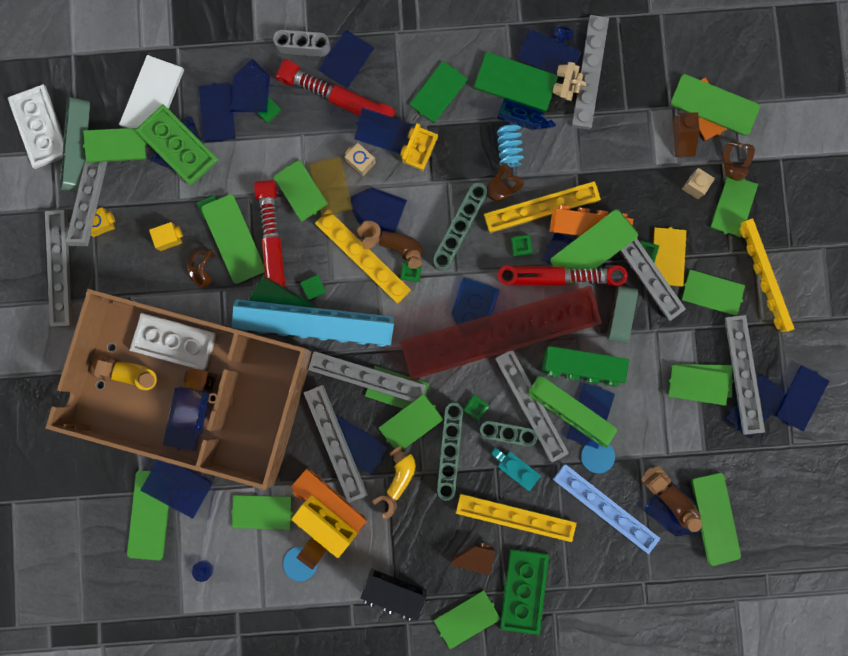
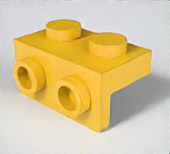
(419, 147)

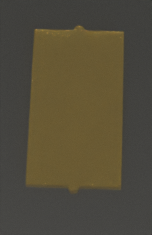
(332, 184)

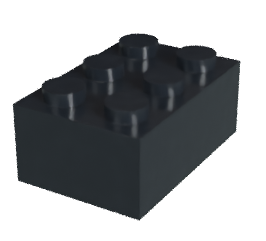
(394, 595)

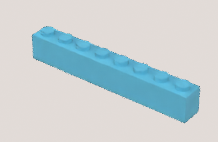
(312, 322)

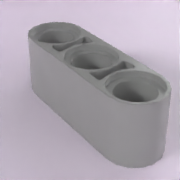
(295, 37)

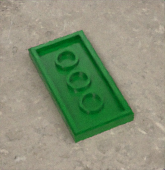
(515, 82)
(524, 591)

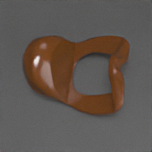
(733, 171)
(497, 188)
(198, 274)

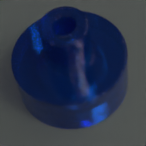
(563, 33)
(204, 567)

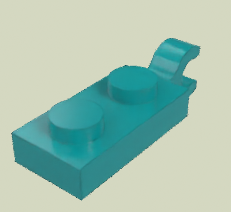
(516, 469)

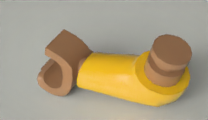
(129, 373)
(405, 470)

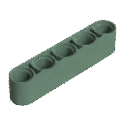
(73, 152)
(466, 220)
(449, 460)

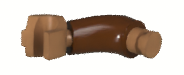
(404, 244)
(675, 499)

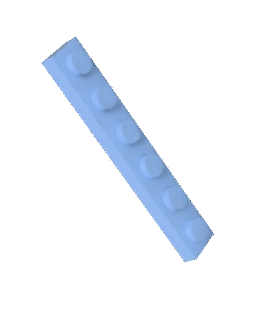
(606, 509)

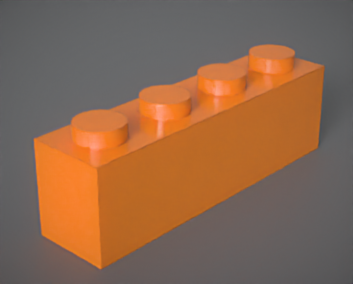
(576, 222)
(311, 484)

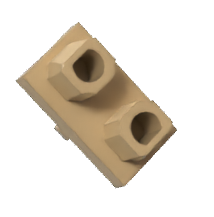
(572, 81)

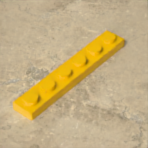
(541, 207)
(363, 257)
(768, 281)
(516, 517)

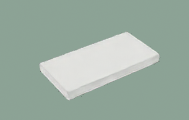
(152, 89)
(38, 125)
(173, 342)

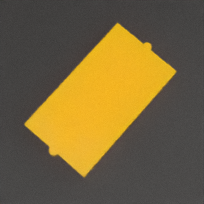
(671, 254)

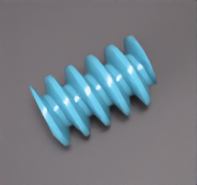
(508, 145)

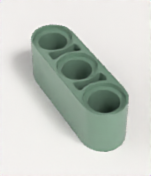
(622, 314)
(517, 433)

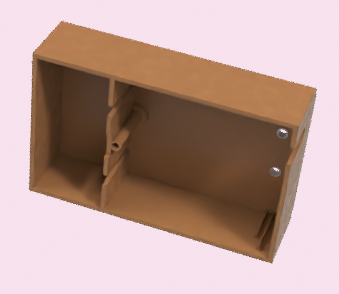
(245, 414)

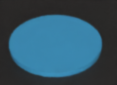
(598, 459)
(295, 568)

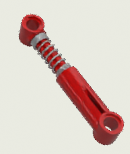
(290, 74)
(271, 244)
(560, 275)

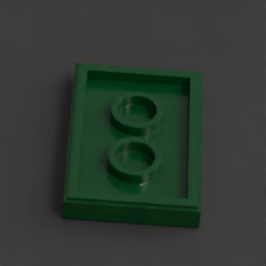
(272, 292)

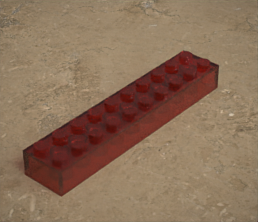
(501, 332)

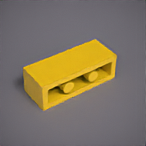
(324, 526)

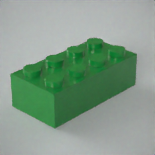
(584, 365)

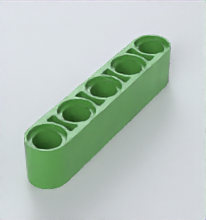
(572, 411)

